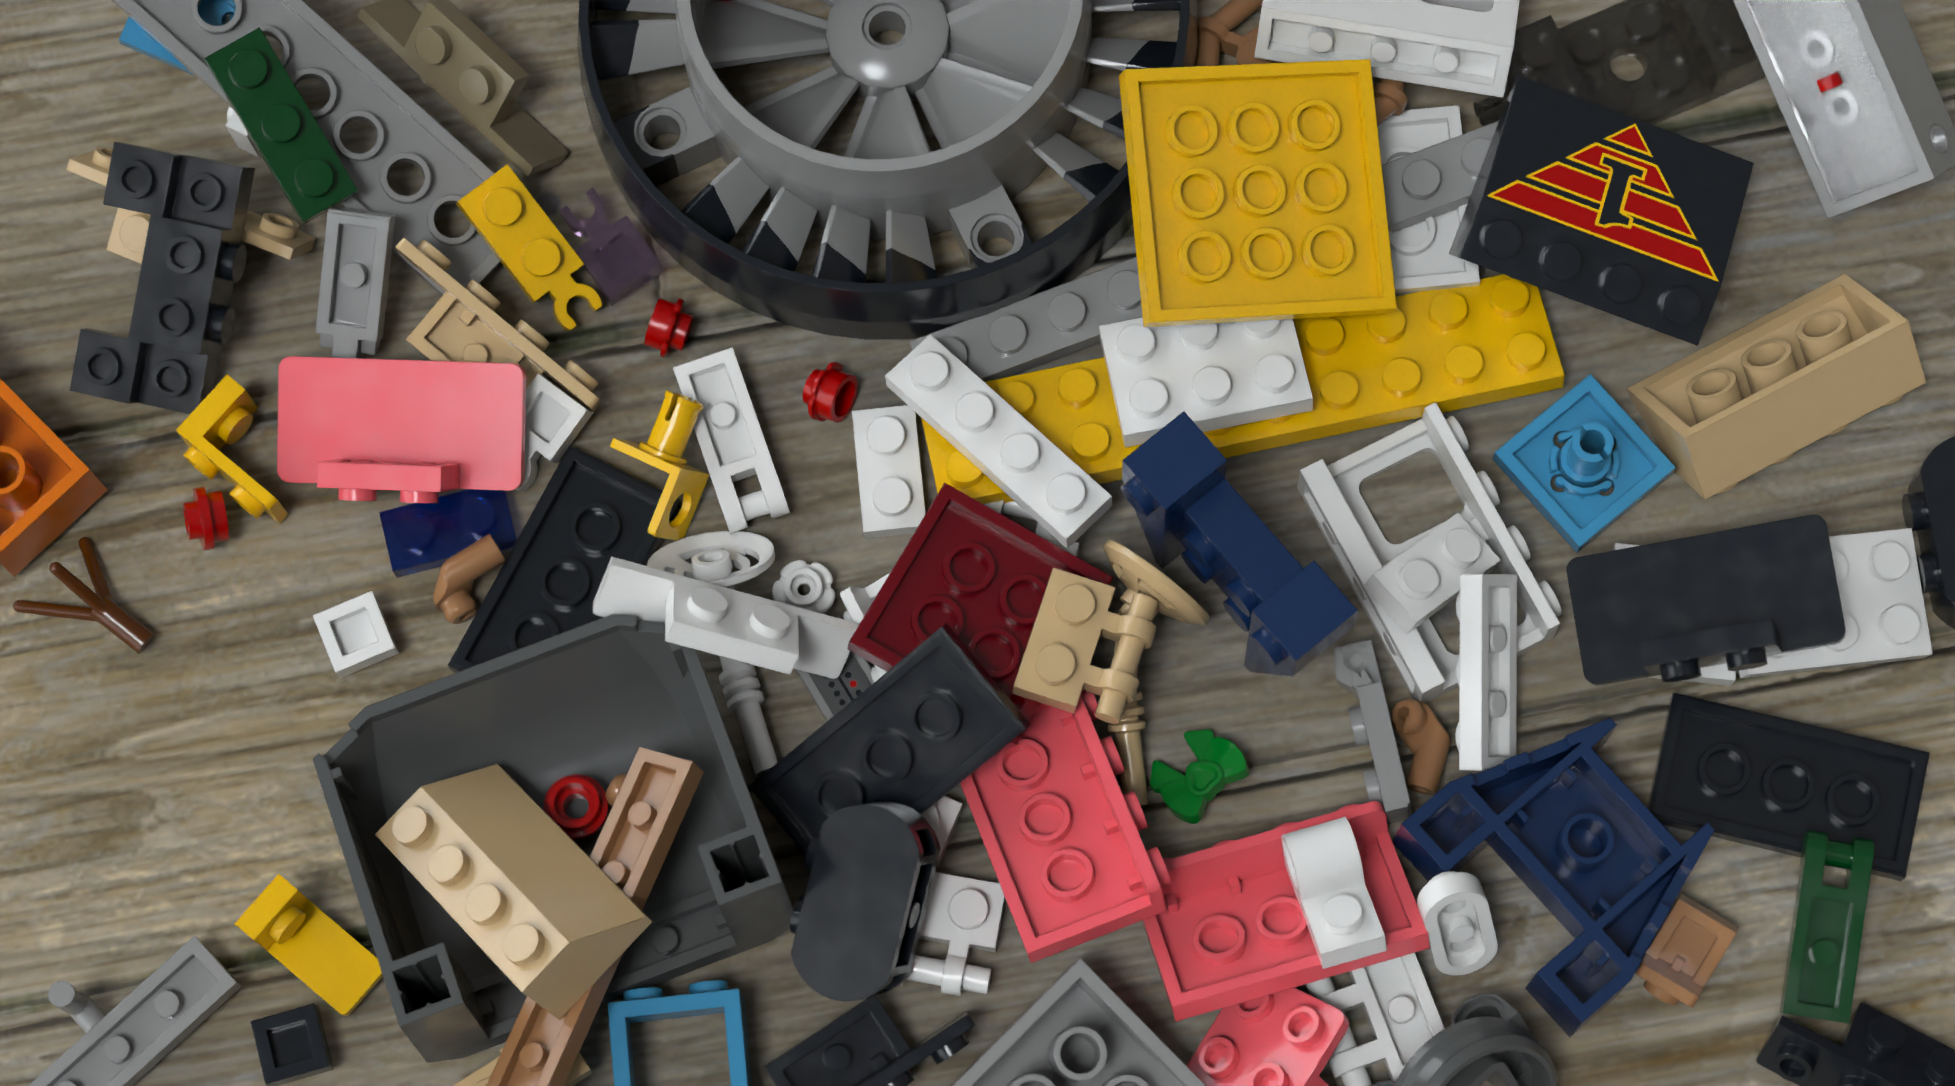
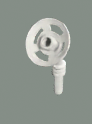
(712, 562)

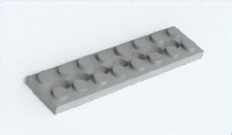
(356, 93)

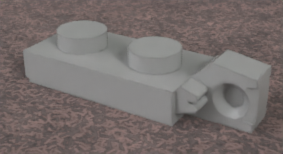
(354, 281)
(1371, 725)

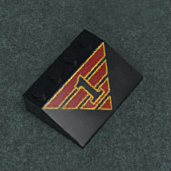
(1604, 210)

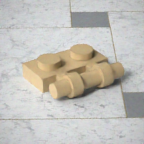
(1065, 641)

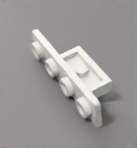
(726, 620)

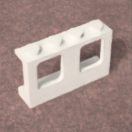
(1411, 41)
(1362, 550)

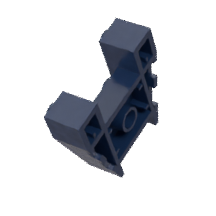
(1195, 512)
(1579, 849)

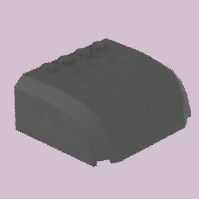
(544, 715)

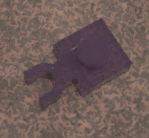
(614, 253)

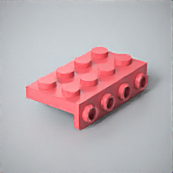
(1065, 833)
(1238, 926)

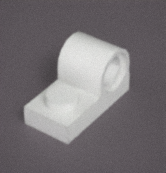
(1332, 892)

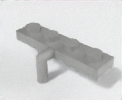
(143, 1025)

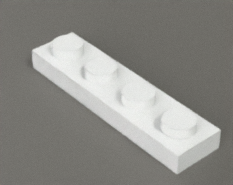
(999, 441)

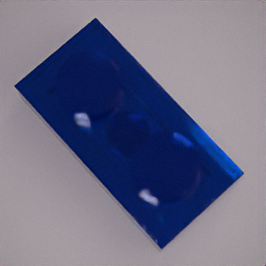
(430, 533)

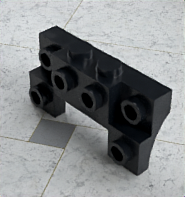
(183, 280)

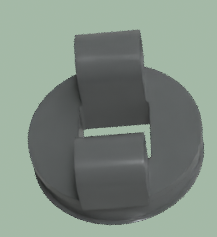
(1482, 1044)

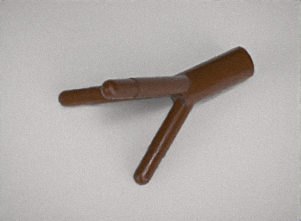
(101, 603)

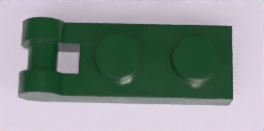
(1827, 929)

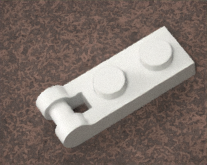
(731, 438)

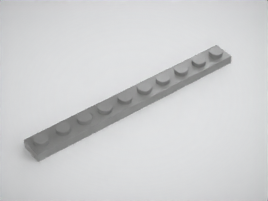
(1071, 313)

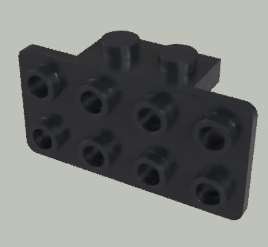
(1706, 601)

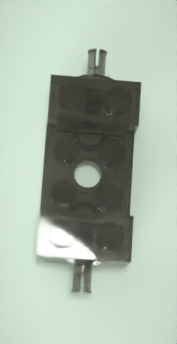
(1685, 47)

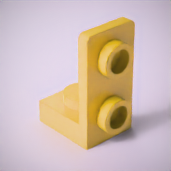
(221, 420)
(311, 945)

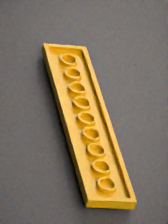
(1361, 369)

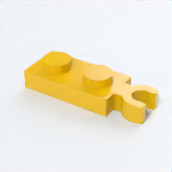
(527, 243)

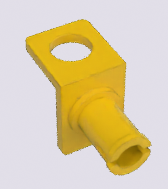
(665, 451)

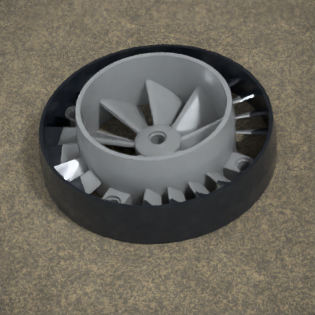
(995, 88)

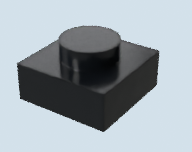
(292, 1045)

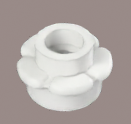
(815, 576)

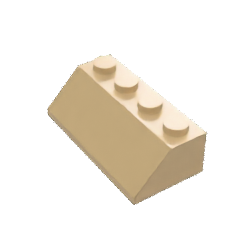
(1779, 385)
(515, 884)

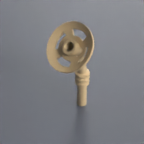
(1173, 602)

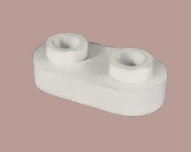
(1457, 923)

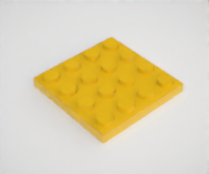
(1257, 192)

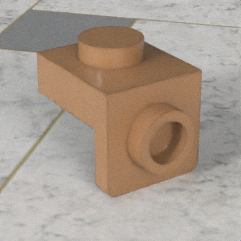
(1685, 952)

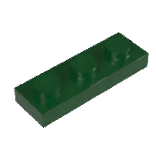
(281, 125)

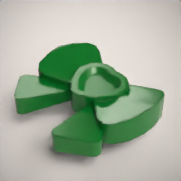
(1217, 765)

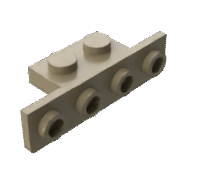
(468, 73)

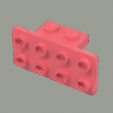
(401, 426)
(1270, 1042)

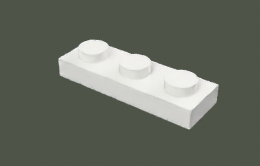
(1487, 670)

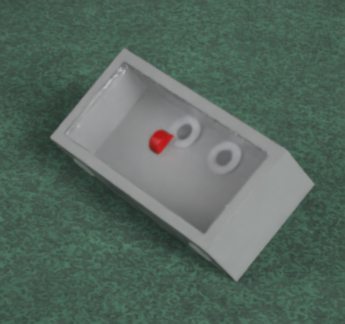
(1852, 95)

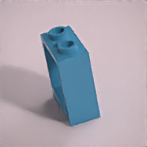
(703, 999)

